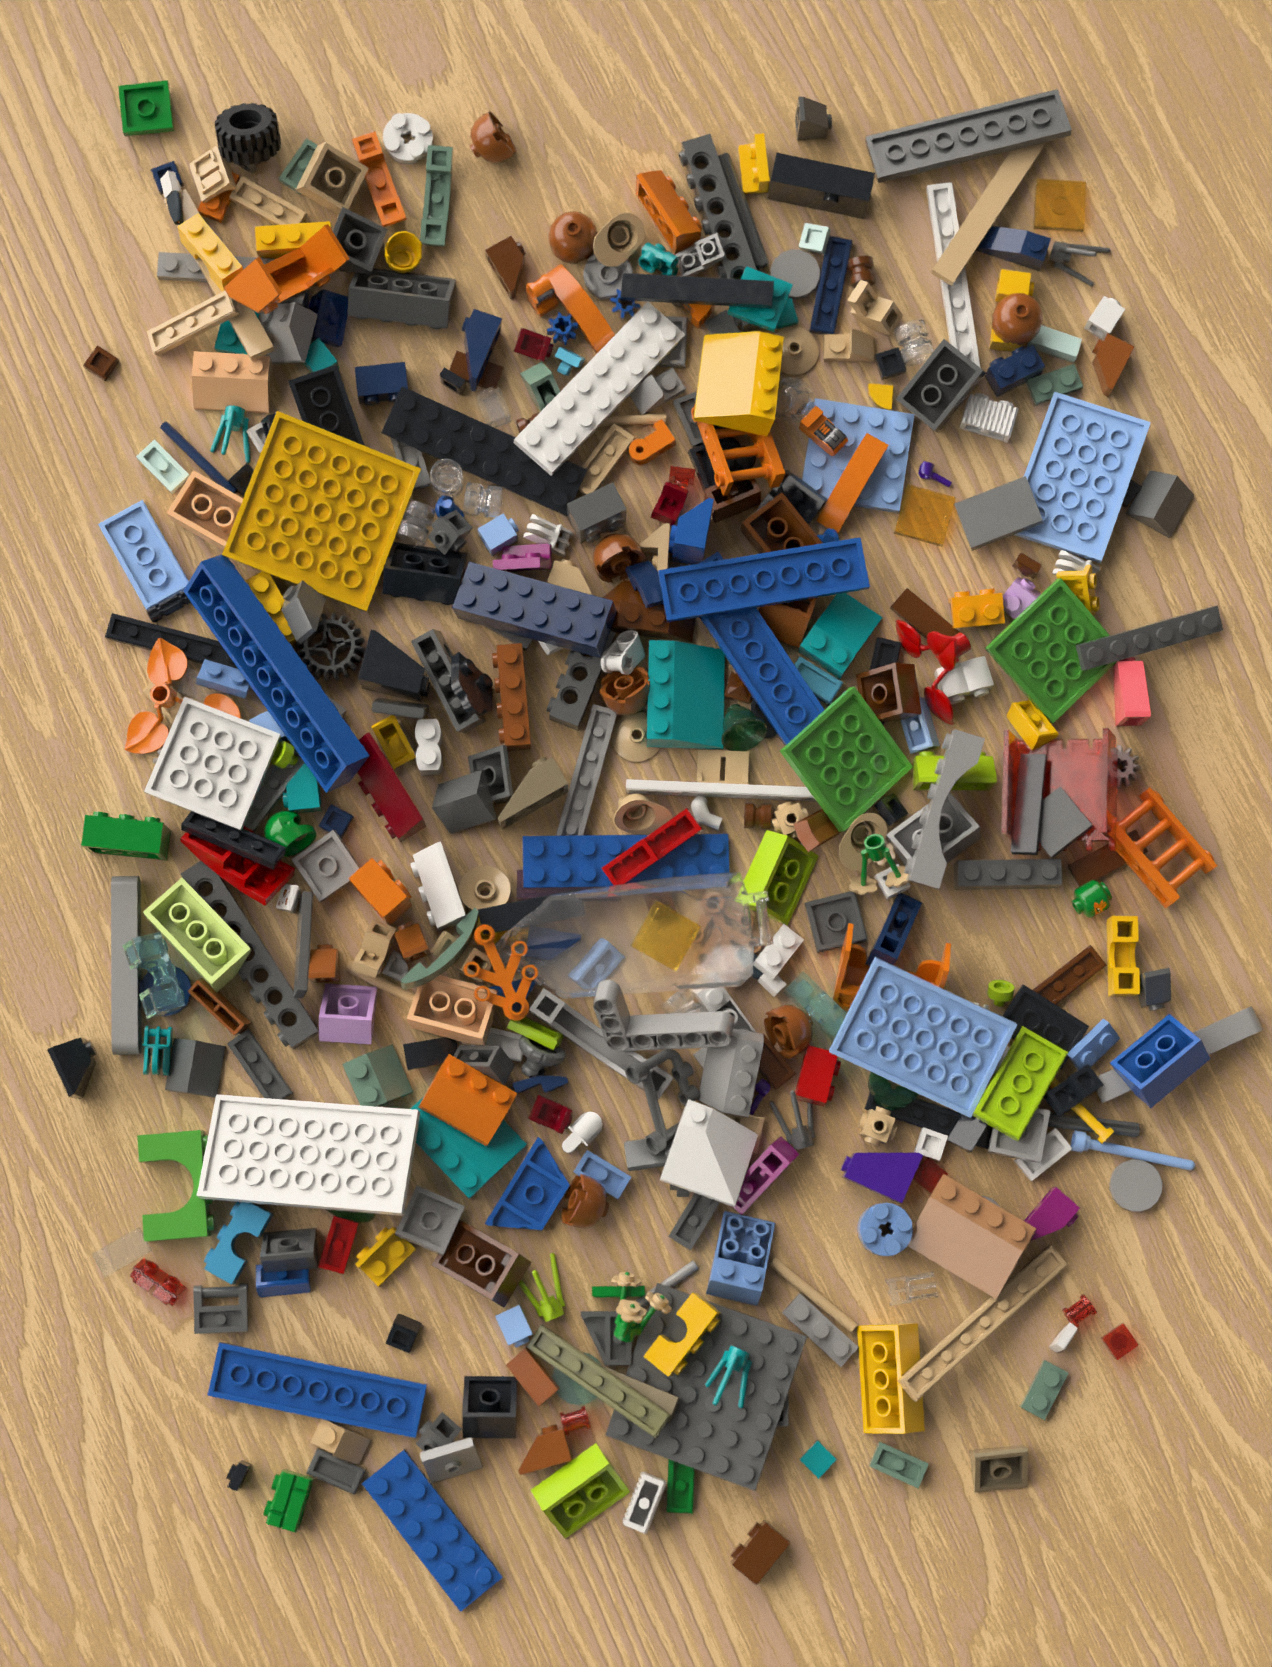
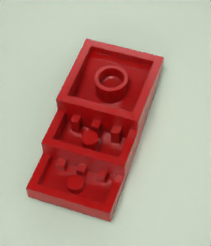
(244, 874)

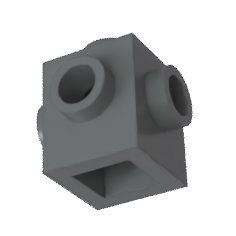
(449, 532)
(438, 1433)

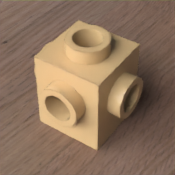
(780, 822)
(867, 1123)

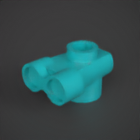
(657, 257)

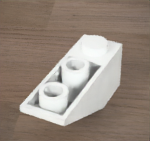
(719, 1000)

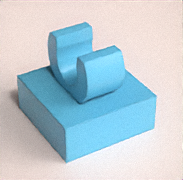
(569, 360)

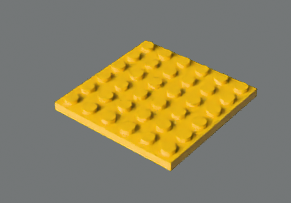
(321, 511)

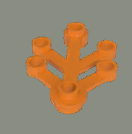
(502, 976)

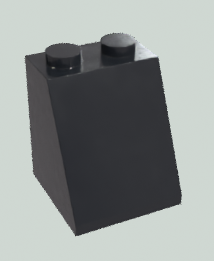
(392, 671)

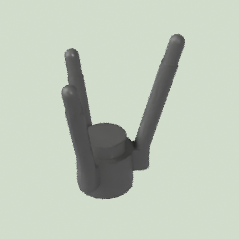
(1062, 253)
(801, 1135)

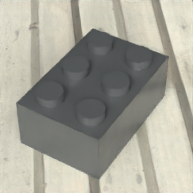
(940, 385)

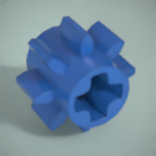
(629, 310)
(555, 330)

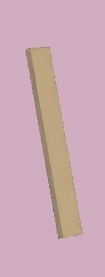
(985, 212)
(246, 323)
(982, 1323)

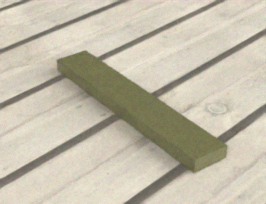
(599, 1381)

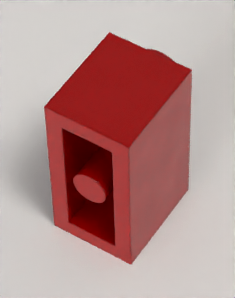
(816, 1076)

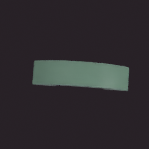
(437, 195)
(420, 975)

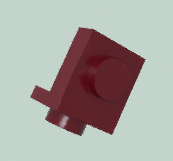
(533, 345)
(670, 503)
(551, 1114)

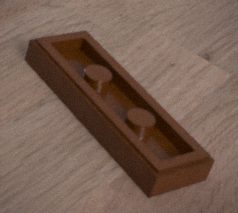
(921, 615)
(1099, 862)
(1071, 975)

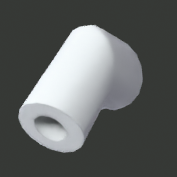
(702, 813)

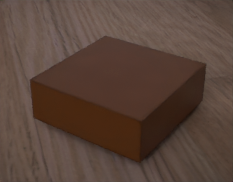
(101, 363)

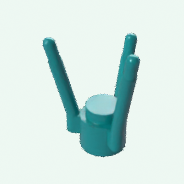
(232, 421)
(734, 1360)

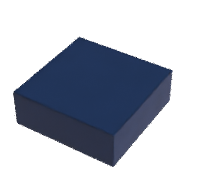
(159, 172)
(336, 820)

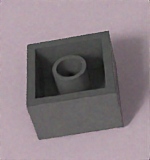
(597, 513)

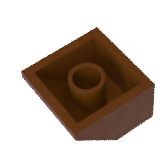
(891, 691)

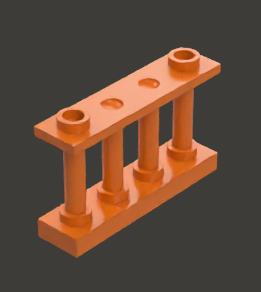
(763, 448)
(1148, 870)

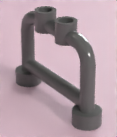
(640, 1072)

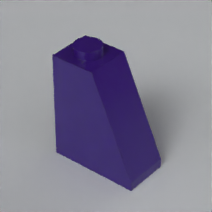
(882, 1172)

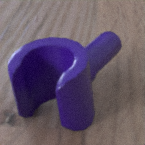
(926, 472)
(762, 1088)

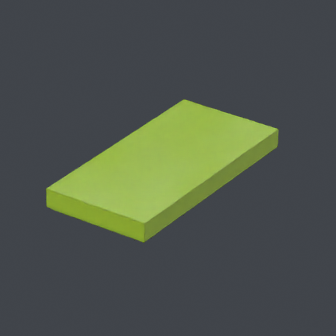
(1020, 1083)

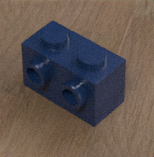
(1015, 370)

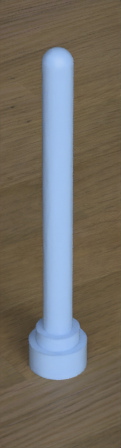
(1082, 1142)

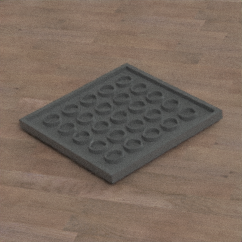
(720, 1437)

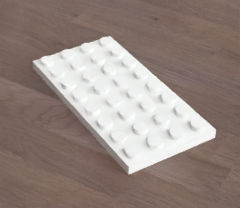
(309, 1154)

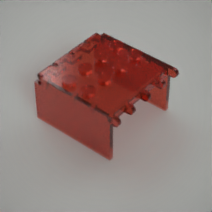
(1082, 773)

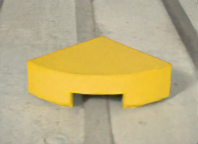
(881, 395)

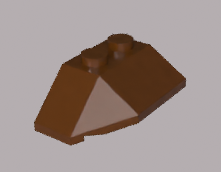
(647, 622)

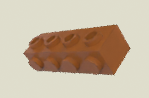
(513, 693)

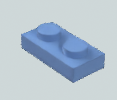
(223, 679)
(1093, 1045)
(609, 1176)

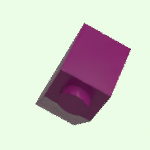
(765, 1172)
(1052, 1213)

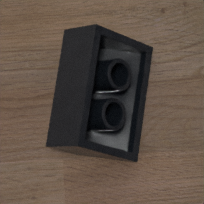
(423, 573)

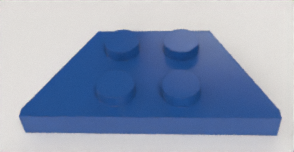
(531, 1192)

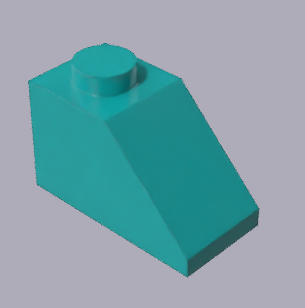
(303, 792)

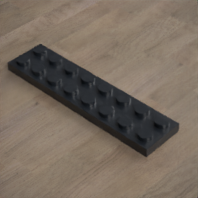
(479, 450)

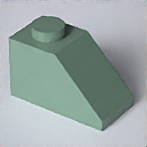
(540, 385)

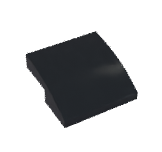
(800, 494)

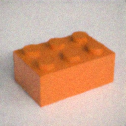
(377, 887)

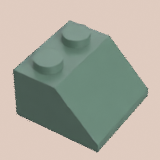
(378, 1077)

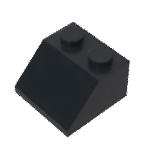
(489, 1407)

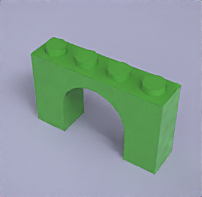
(194, 1217)

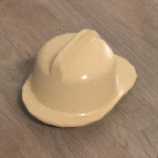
(618, 239)
(640, 815)
(854, 837)

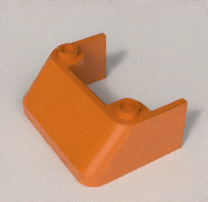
(268, 284)
(853, 970)

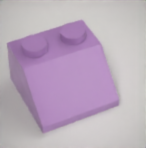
(347, 1013)

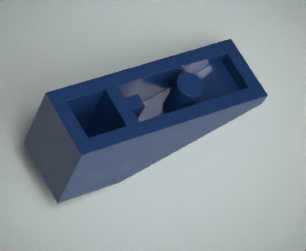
(1016, 246)
(480, 339)
(895, 930)

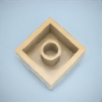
(332, 178)

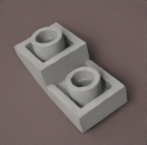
(701, 256)

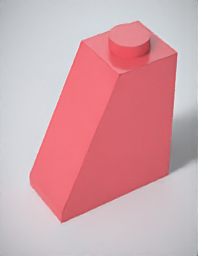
(1130, 693)

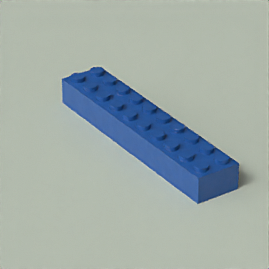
(275, 673)

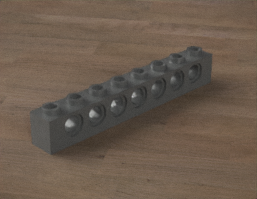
(703, 151)
(304, 1028)

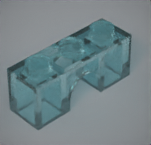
(152, 954)
(817, 1004)

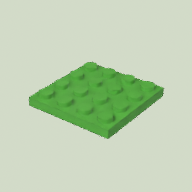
(1042, 652)
(846, 759)

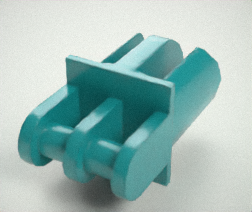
(157, 1050)

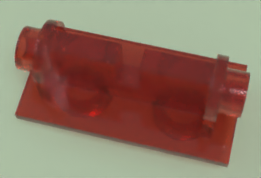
(147, 1273)

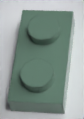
(295, 169)
(1063, 381)
(1044, 1389)
(898, 1464)

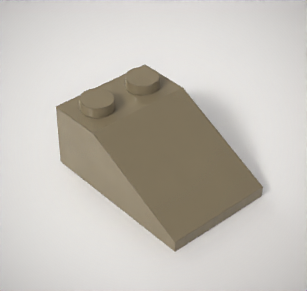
(536, 790)

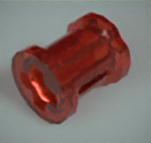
(1079, 1311)
(569, 1423)

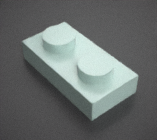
(163, 466)

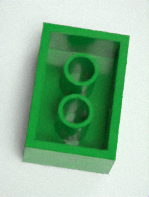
(126, 836)

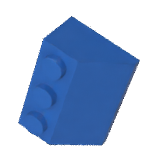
(690, 534)
(1160, 1060)

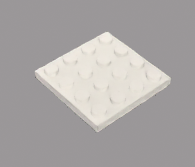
(212, 763)

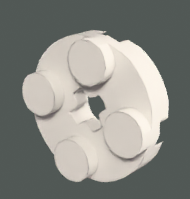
(407, 124)

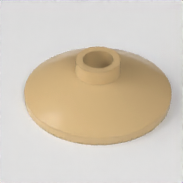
(802, 360)
(623, 742)
(484, 879)

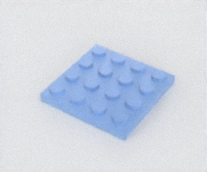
(887, 481)

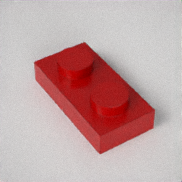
(338, 1245)

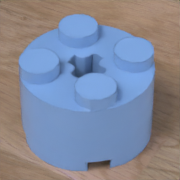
(899, 1224)

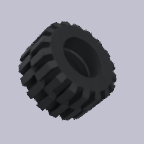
(247, 134)

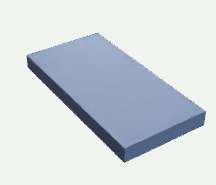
(144, 554)

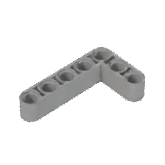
(657, 1031)

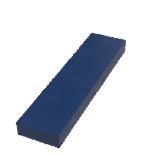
(830, 286)

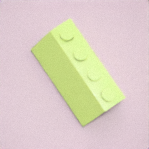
(198, 934)

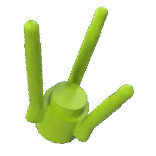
(550, 1307)

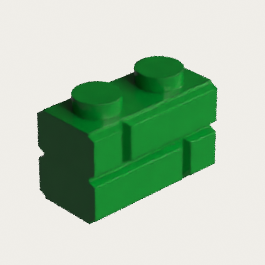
(289, 1500)

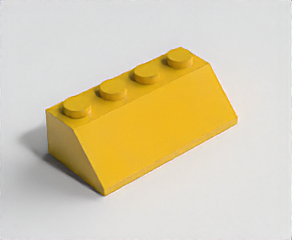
(884, 1357)

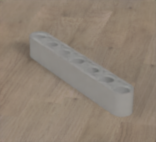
(125, 999)
(1213, 1038)

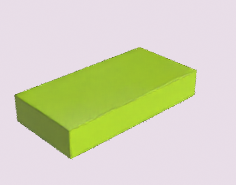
(536, 1032)

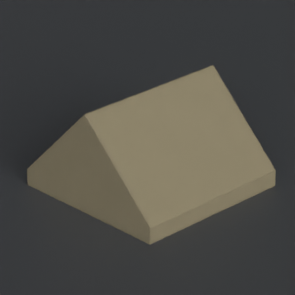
(999, 1468)

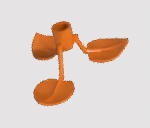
(166, 665)

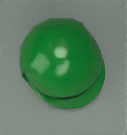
(285, 828)

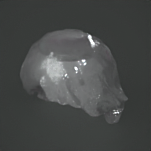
(794, 400)

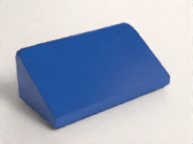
(282, 1282)

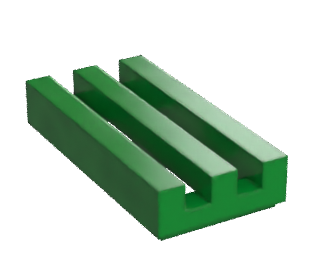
(615, 1291)

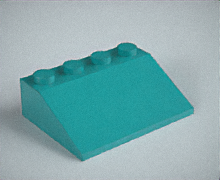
(685, 695)
(462, 1157)

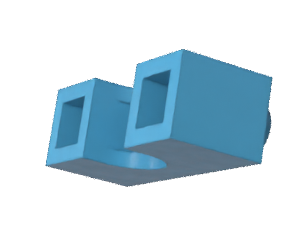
(224, 1260)

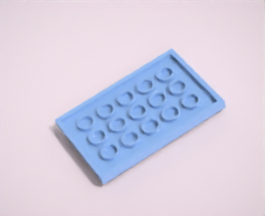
(1082, 474)
(923, 1037)

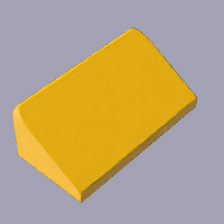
(1031, 724)

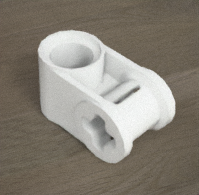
(623, 653)

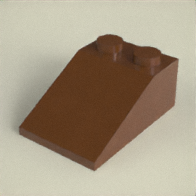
(482, 1264)

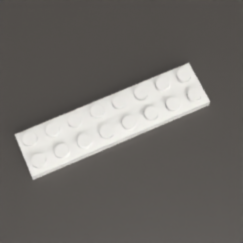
(599, 388)

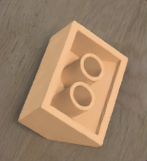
(231, 380)
(451, 1011)

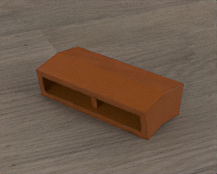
(815, 830)
(223, 1003)

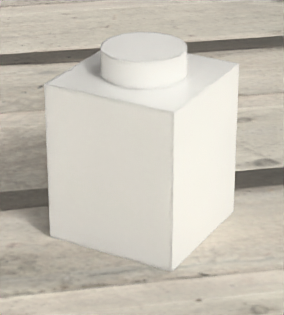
(1104, 317)

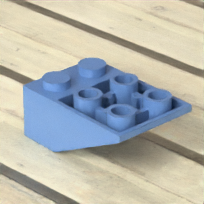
(740, 1258)

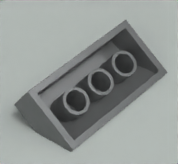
(402, 298)

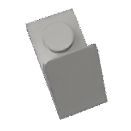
(657, 391)

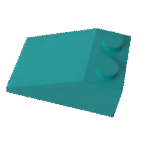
(839, 634)

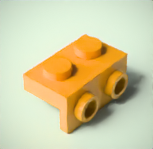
(977, 609)

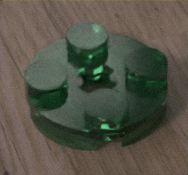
(888, 1097)

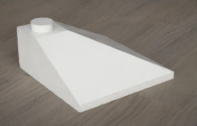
(709, 1154)

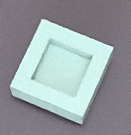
(814, 238)

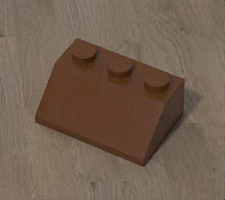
(778, 527)

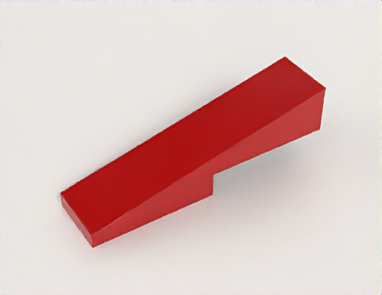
(652, 848)

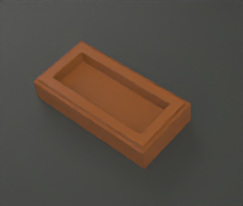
(533, 1377)

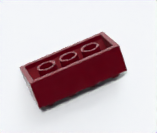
(388, 793)

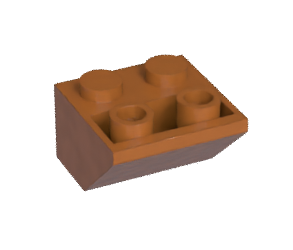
(789, 620)

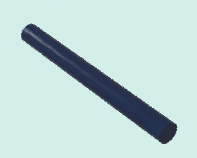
(212, 472)

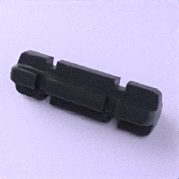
(168, 606)

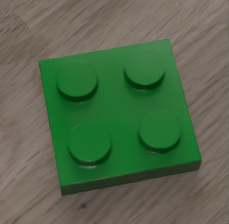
(146, 108)

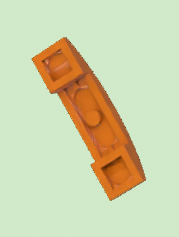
(379, 179)
(581, 307)
(852, 482)

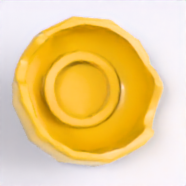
(403, 252)

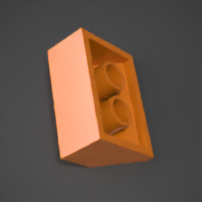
(667, 210)
(467, 1100)

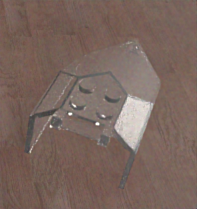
(612, 917)

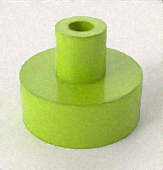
(284, 755)
(1000, 991)

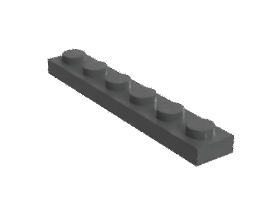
(1149, 637)

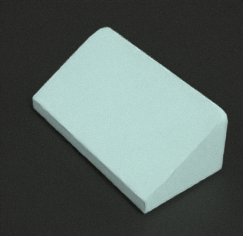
(1056, 344)

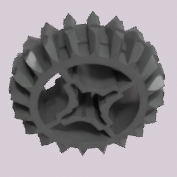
(342, 645)

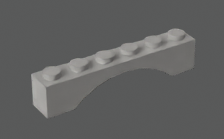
(928, 860)
(590, 1038)

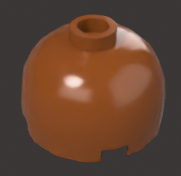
(490, 139)
(572, 237)
(1017, 318)
(614, 554)
(626, 692)
(790, 1029)
(586, 1202)

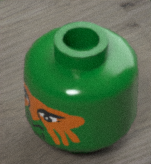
(1091, 898)

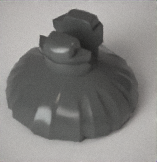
(539, 1057)

